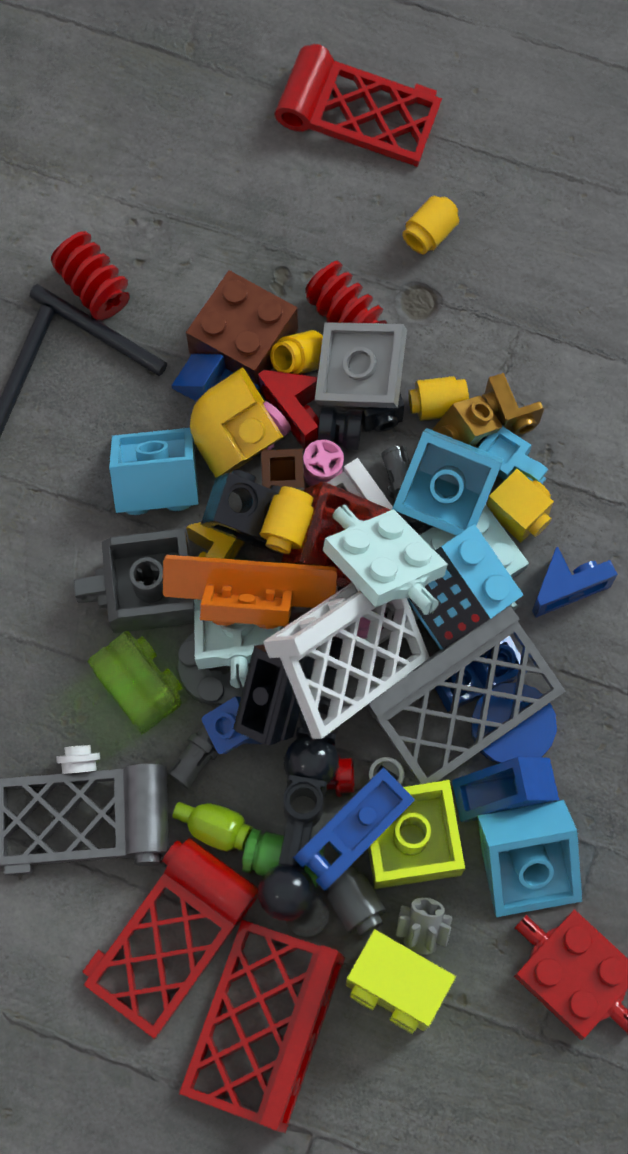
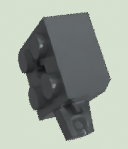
(122, 581)

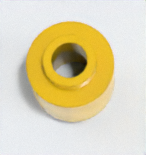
(431, 224)
(297, 353)
(435, 396)
(287, 520)

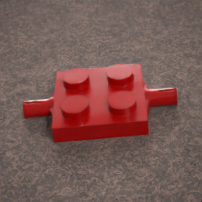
(575, 973)

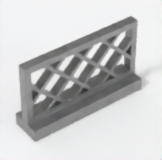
(444, 665)

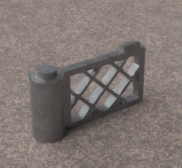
(138, 823)

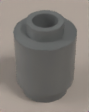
(356, 902)

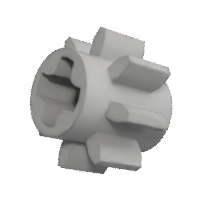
(424, 926)

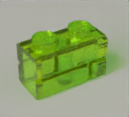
(135, 680)

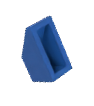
(505, 787)

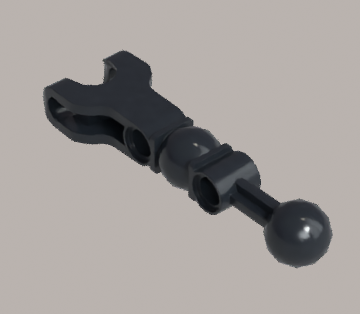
(311, 765)

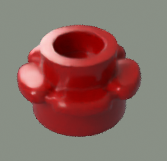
(344, 778)

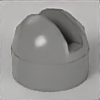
(389, 763)

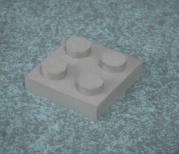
(361, 365)

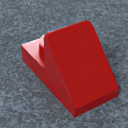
(290, 396)

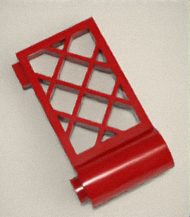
(314, 82)
(206, 886)

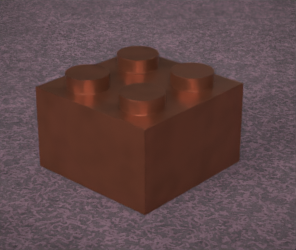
(242, 325)

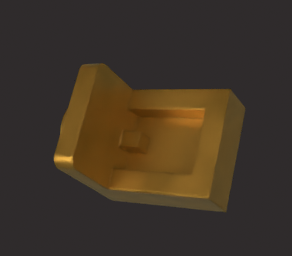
(503, 404)
(469, 421)

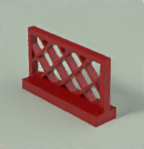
(299, 1039)

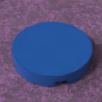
(529, 738)

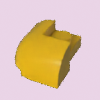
(232, 424)

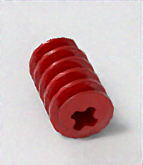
(91, 275)
(337, 300)

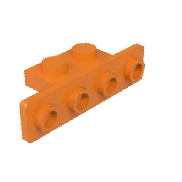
(247, 589)

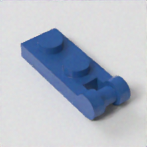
(355, 827)

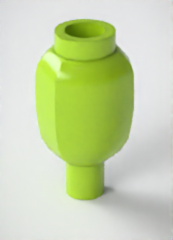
(214, 825)

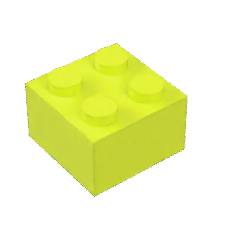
(421, 841)
(398, 982)

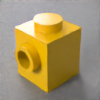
(521, 505)

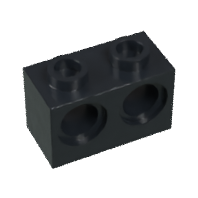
(255, 504)

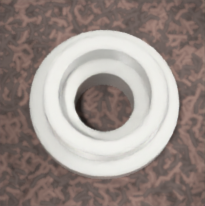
(78, 759)

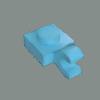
(514, 455)

